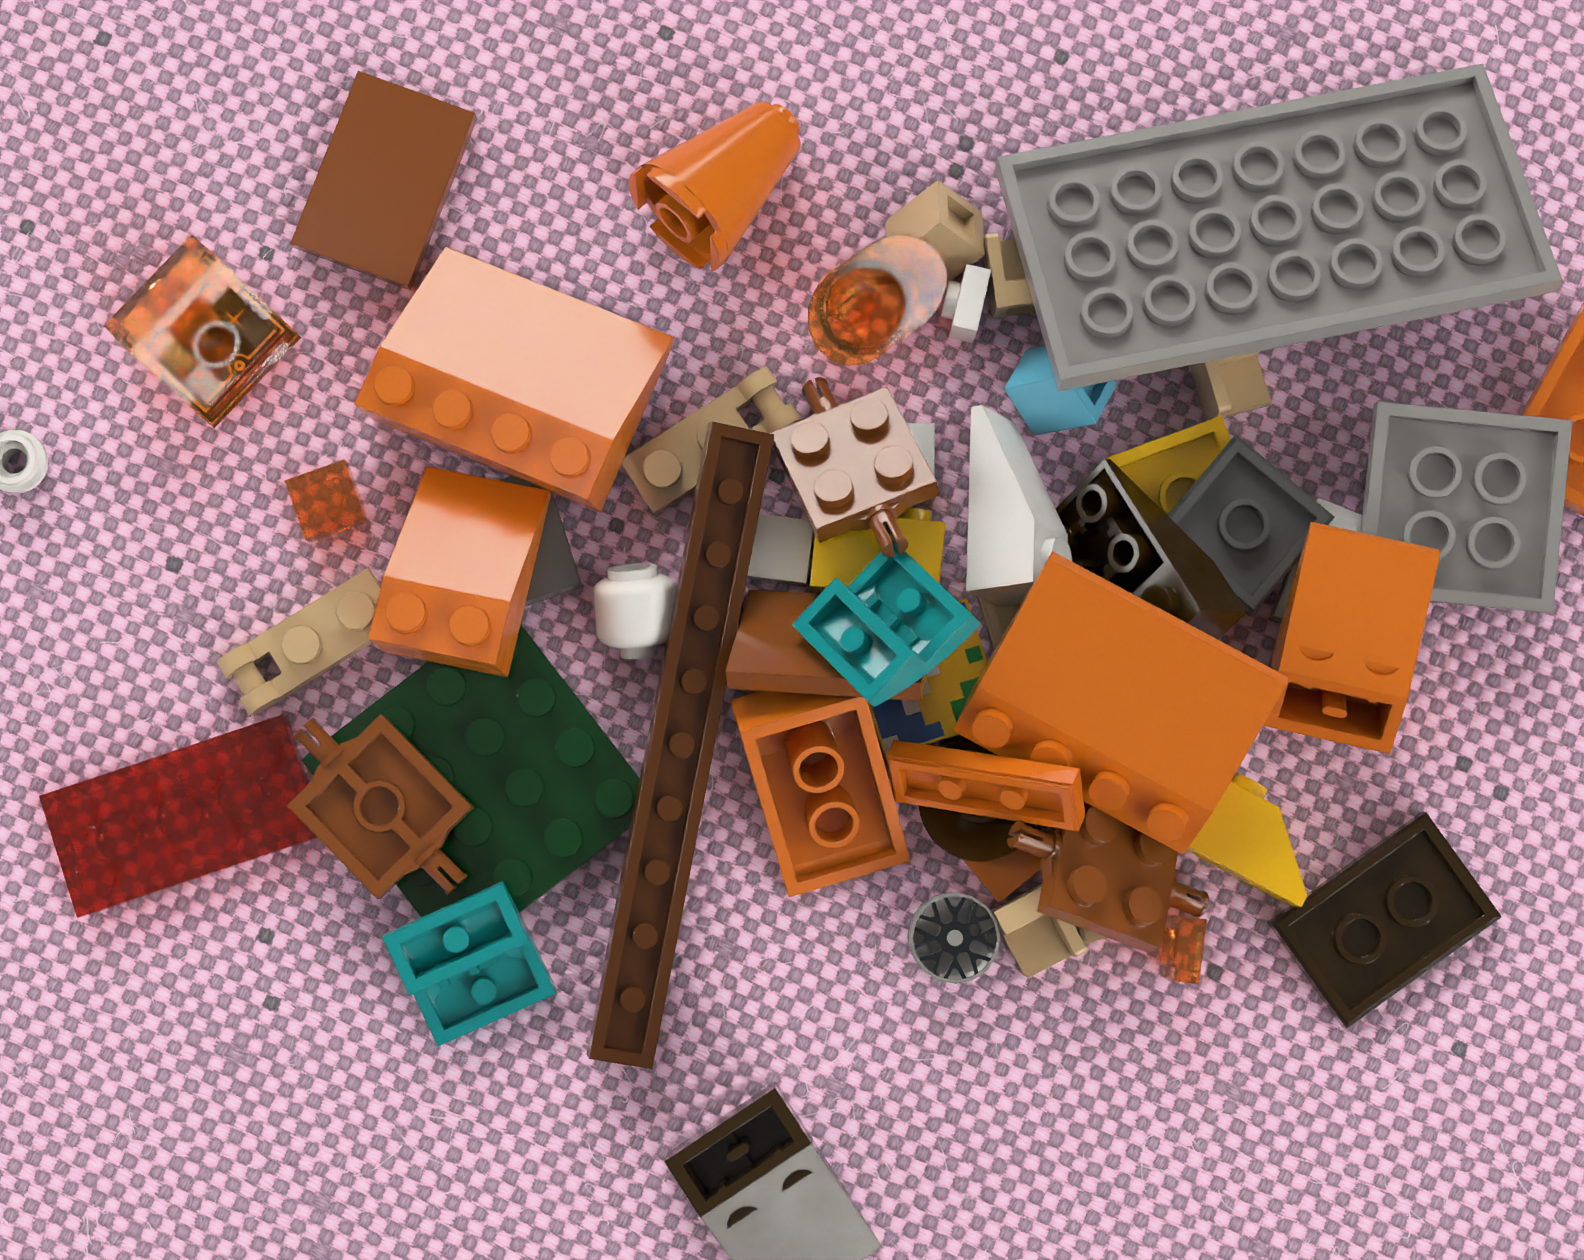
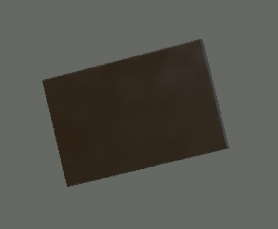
(1384, 919)

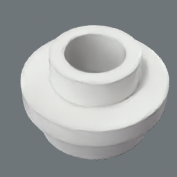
(36, 466)

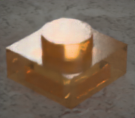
(326, 501)
(1182, 949)

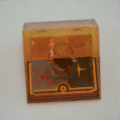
(202, 331)

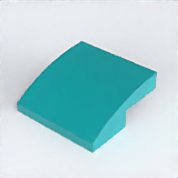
(886, 626)
(470, 963)

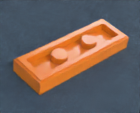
(986, 785)

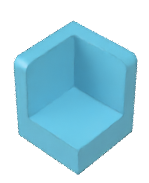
(1043, 406)

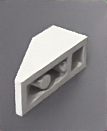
(1008, 513)

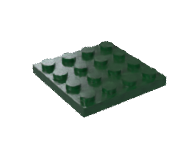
(527, 759)

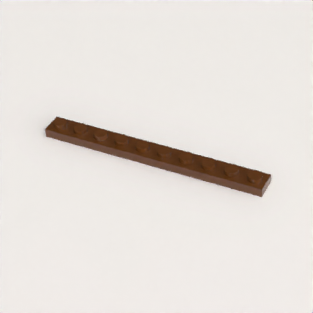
(680, 746)

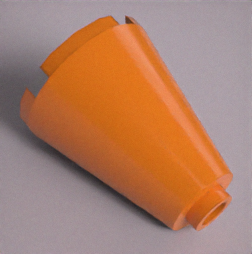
(717, 182)

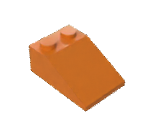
(461, 572)
(820, 786)

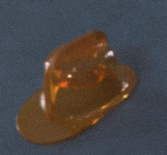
(876, 299)

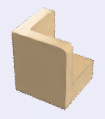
(945, 223)
(1007, 281)
(1231, 385)
(1033, 937)

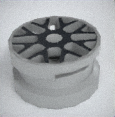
(953, 937)

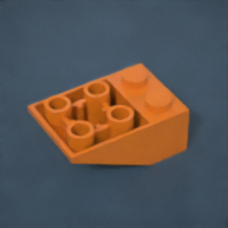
(1351, 636)

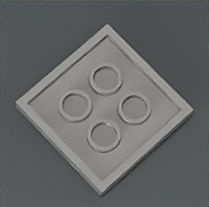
(1478, 491)

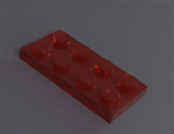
(178, 816)

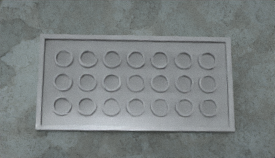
(1274, 226)

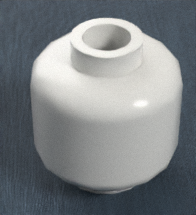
(633, 609)

